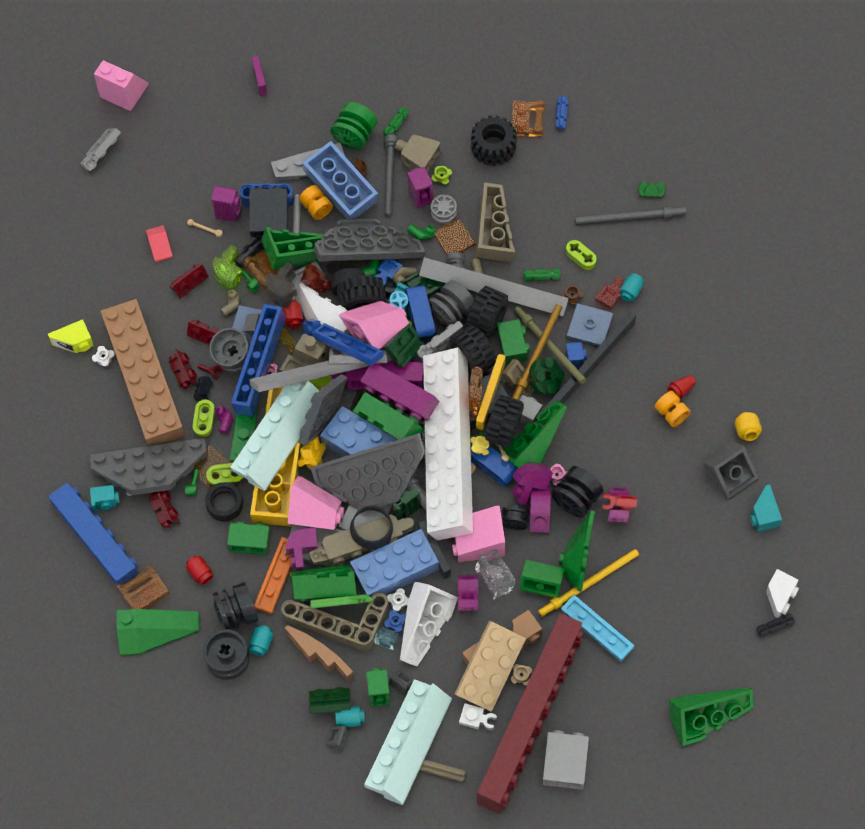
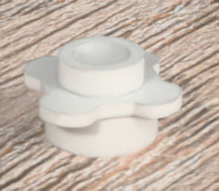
(104, 361)
(398, 605)

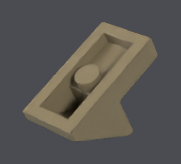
(513, 373)

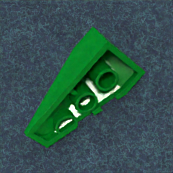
(536, 438)
(577, 552)
(148, 628)

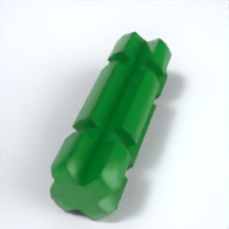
(396, 121)
(542, 274)

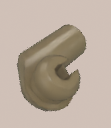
(400, 275)
(233, 303)

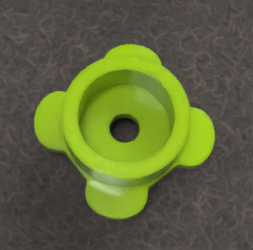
(441, 170)

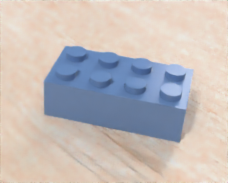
(340, 181)
(351, 434)
(395, 565)

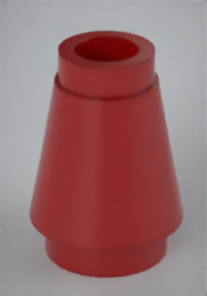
(682, 385)

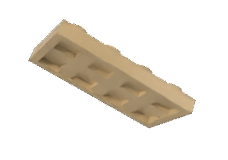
(490, 666)

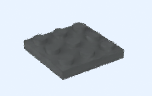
(322, 409)

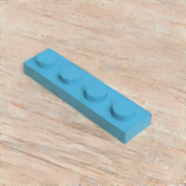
(598, 628)

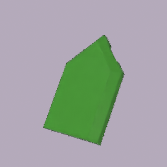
(340, 601)

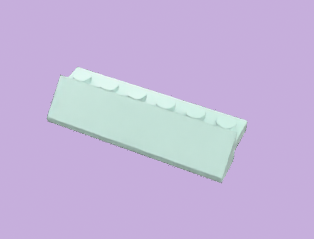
(275, 436)
(408, 741)

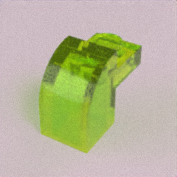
(225, 271)

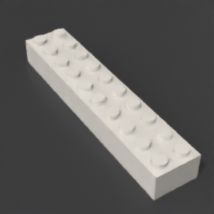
(448, 446)

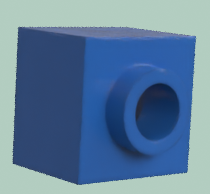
(576, 354)

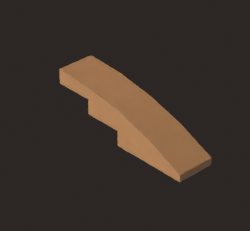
(314, 650)

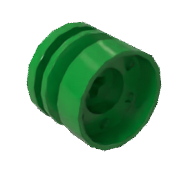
(353, 125)

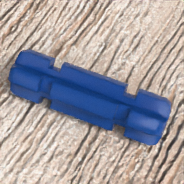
(561, 114)

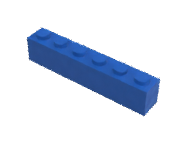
(258, 359)
(93, 535)

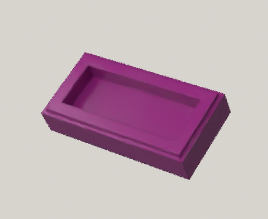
(259, 76)

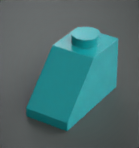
(766, 512)

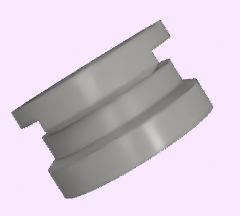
(443, 210)

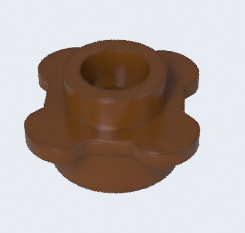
(360, 165)
(572, 289)

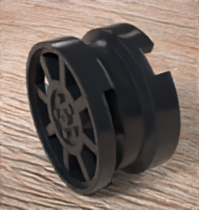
(515, 517)

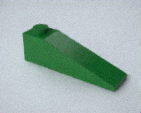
(702, 713)

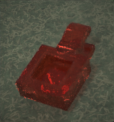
(314, 278)
(610, 294)

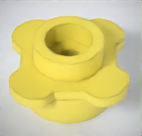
(479, 445)

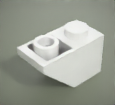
(779, 592)

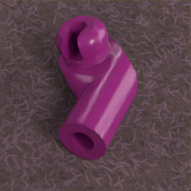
(225, 417)

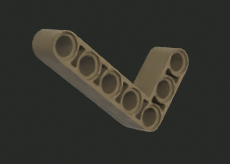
(339, 624)

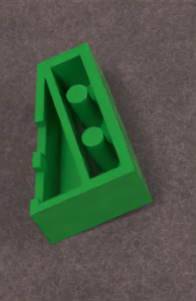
(290, 247)
(386, 418)
(323, 583)

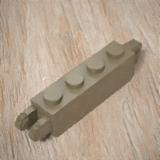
(341, 546)

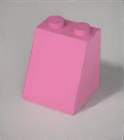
(119, 85)
(375, 322)
(313, 506)
(486, 536)

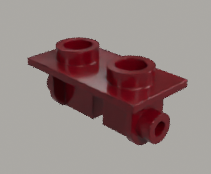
(192, 278)
(201, 331)
(180, 362)
(169, 514)

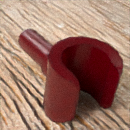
(211, 370)

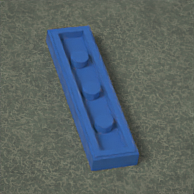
(348, 344)

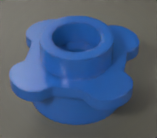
(398, 626)

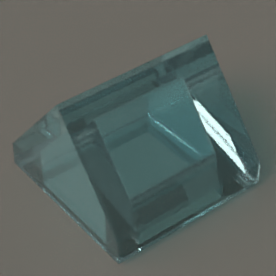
(386, 637)

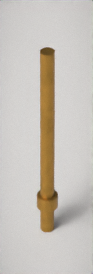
(522, 382)

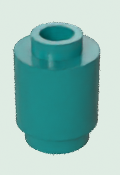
(631, 287)
(260, 640)
(351, 717)

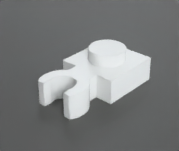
(473, 716)

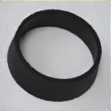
(366, 543)

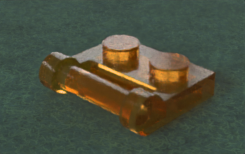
(521, 117)
(263, 262)
(476, 387)
(146, 594)

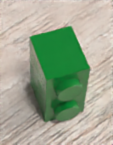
(512, 341)
(249, 538)
(542, 578)
(378, 687)

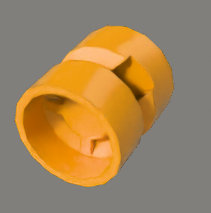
(316, 202)
(673, 410)

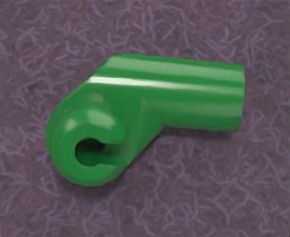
(426, 233)
(372, 269)

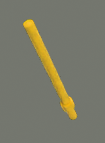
(557, 603)

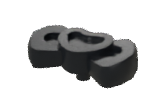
(203, 389)

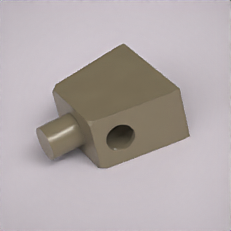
(418, 152)
(311, 350)

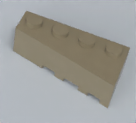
(494, 233)

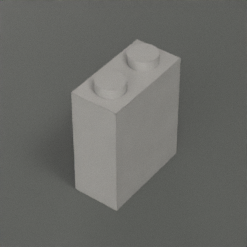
(565, 760)

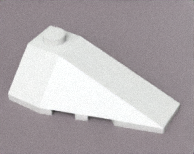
(320, 309)
(425, 615)

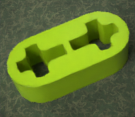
(581, 254)

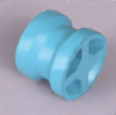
(399, 298)

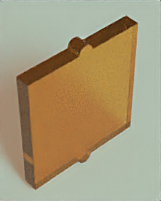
(454, 237)
(213, 458)

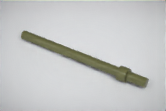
(528, 321)

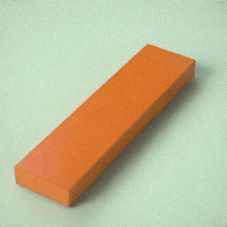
(274, 580)

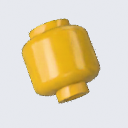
(748, 426)

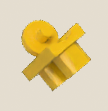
(312, 453)

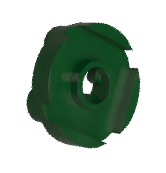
(554, 376)

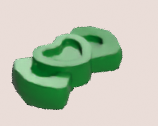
(651, 189)

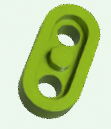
(203, 419)
(224, 472)

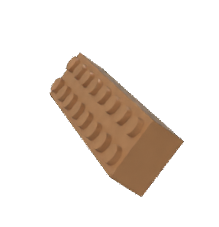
(142, 373)

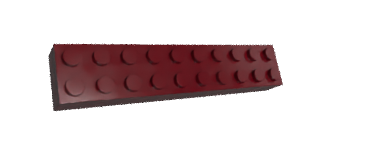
(529, 714)

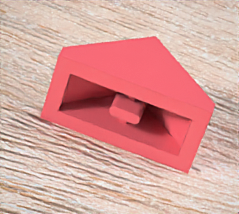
(159, 243)

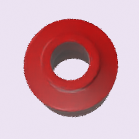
(293, 315)
(199, 570)

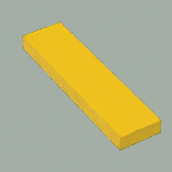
(490, 392)

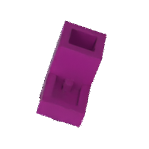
(528, 477)
(540, 510)
(616, 514)
(298, 543)
(467, 592)

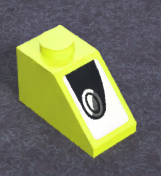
(72, 337)

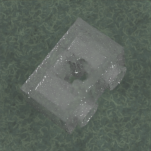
(495, 574)

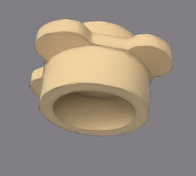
(518, 669)

